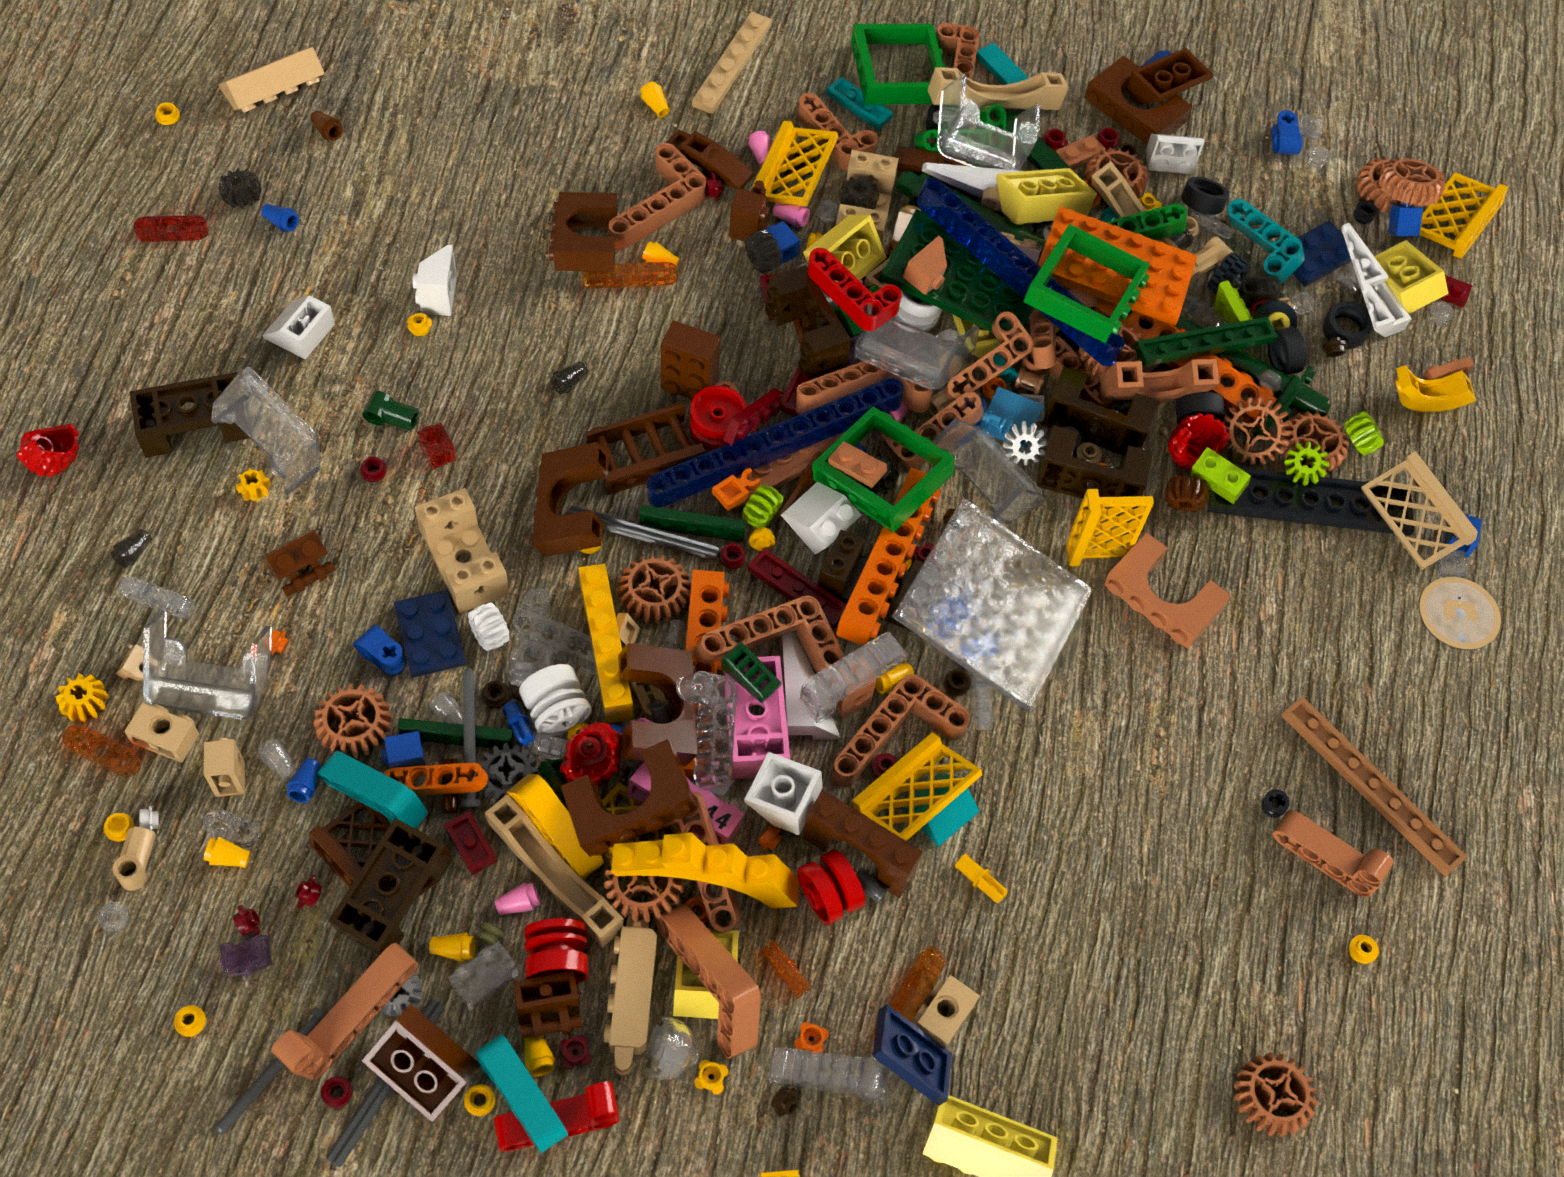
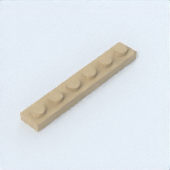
(731, 63)

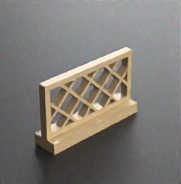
(1441, 503)

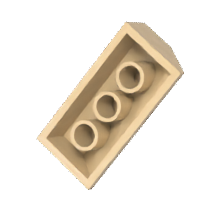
(271, 79)

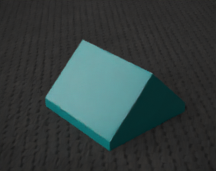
(949, 819)

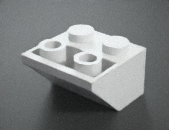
(1173, 153)
(301, 326)

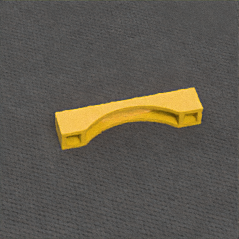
(606, 643)

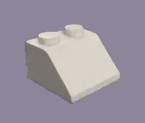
(436, 283)
(820, 516)
(784, 792)

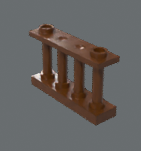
(640, 470)

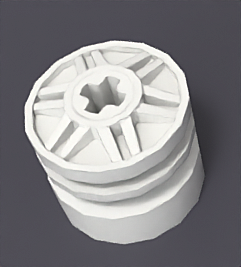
(918, 312)
(555, 699)

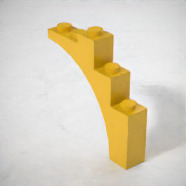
(723, 865)

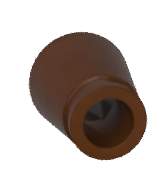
(327, 125)

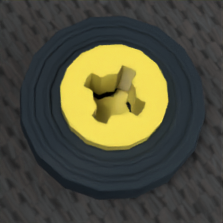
(1275, 311)

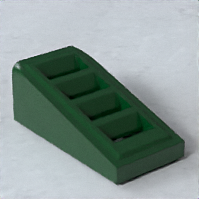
(756, 665)

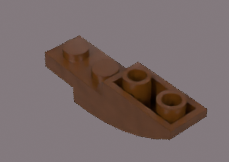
(712, 158)
(913, 159)

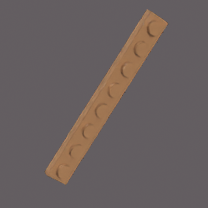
(1374, 786)

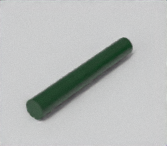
(1282, 399)

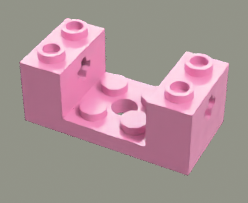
(759, 734)

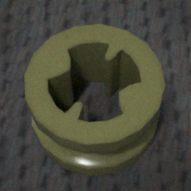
(489, 935)

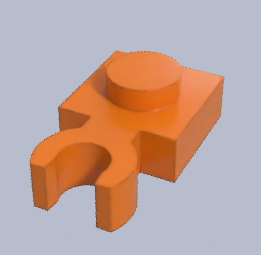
(735, 491)

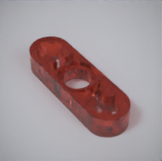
(188, 221)

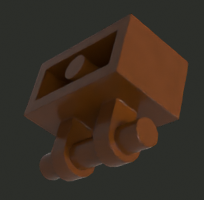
(748, 212)
(295, 555)
(545, 1000)

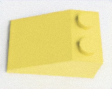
(1412, 276)
(690, 995)

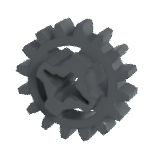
(496, 772)

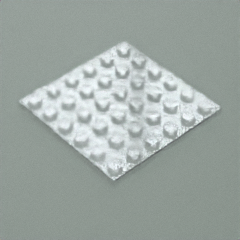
(993, 604)

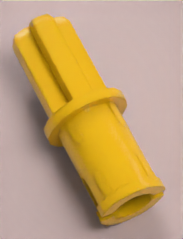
(981, 878)

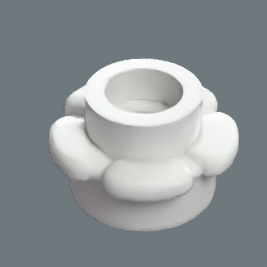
(148, 818)

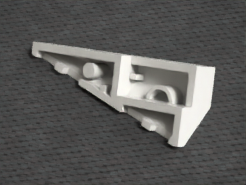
(967, 178)
(1383, 307)
(795, 671)

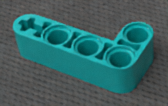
(1269, 229)
(372, 789)
(521, 1093)

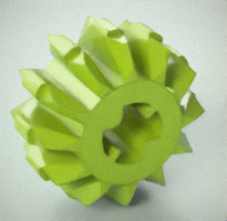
(1364, 433)
(1309, 455)
(762, 506)

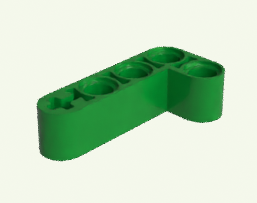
(998, 121)
(1173, 215)

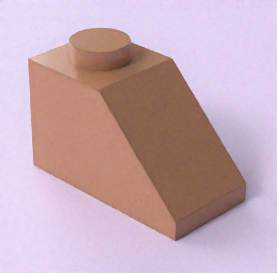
(927, 267)

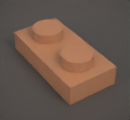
(1080, 152)
(1451, 367)
(857, 464)

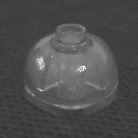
(671, 1050)

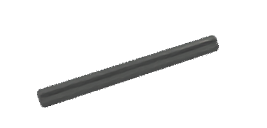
(654, 535)
(370, 1105)

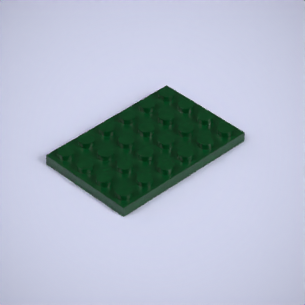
(969, 285)

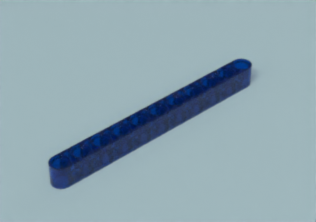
(1004, 259)
(769, 451)

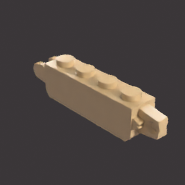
(633, 993)

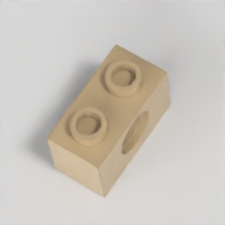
(173, 743)
(224, 767)
(954, 996)

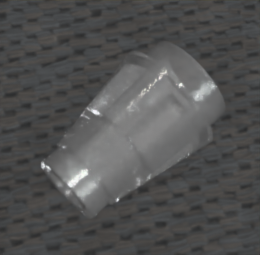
(446, 708)
(277, 758)

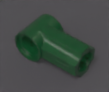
(383, 409)

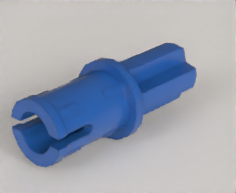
(518, 722)

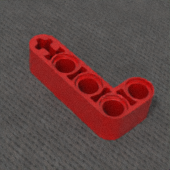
(827, 269)
(578, 1114)

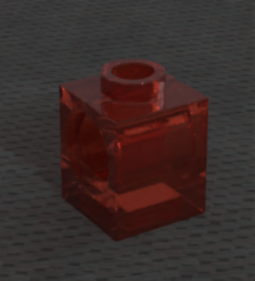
(436, 454)

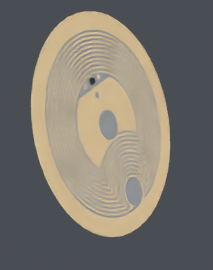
(1460, 613)

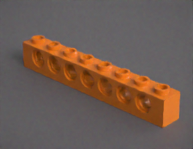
(1240, 381)
(883, 568)
(705, 586)

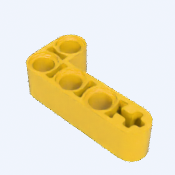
(553, 822)

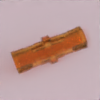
(786, 969)

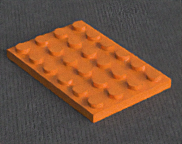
(1168, 269)

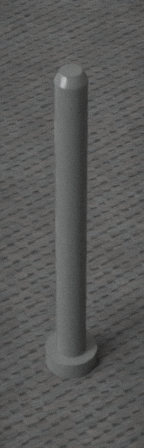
(469, 732)
(263, 1080)

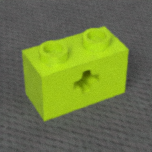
(1221, 475)

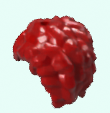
(1194, 436)
(49, 449)
(596, 761)

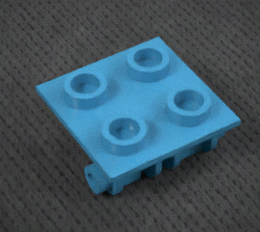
(1009, 409)

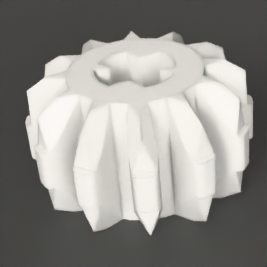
(1020, 452)
(488, 626)

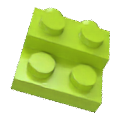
(1229, 304)

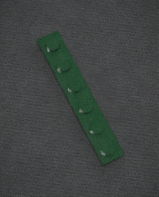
(1205, 341)

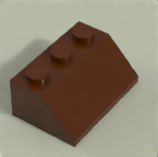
(1167, 77)
(421, 1062)

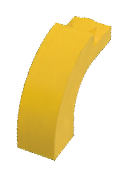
(1434, 394)

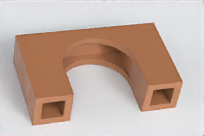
(1127, 379)
(1181, 621)

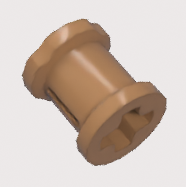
(1029, 381)

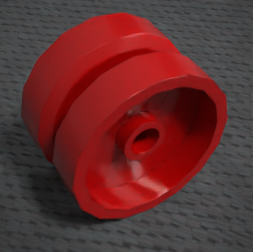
(711, 414)
(831, 887)

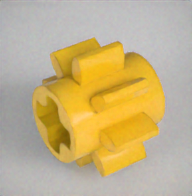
(253, 485)

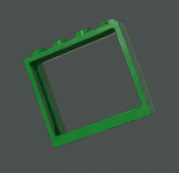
(893, 92)
(1073, 312)
(865, 500)

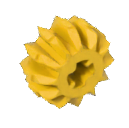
(71, 700)

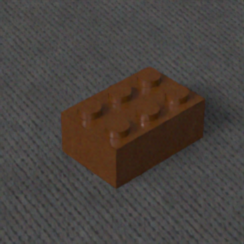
(689, 360)

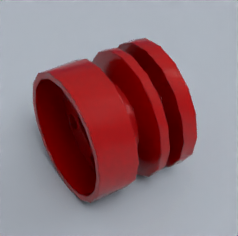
(556, 948)

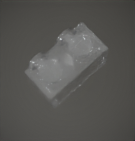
(483, 975)

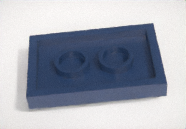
(1323, 251)
(429, 633)
(912, 1055)

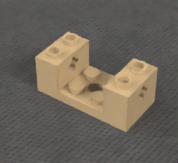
(881, 171)
(453, 530)

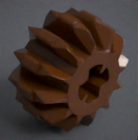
(1186, 493)

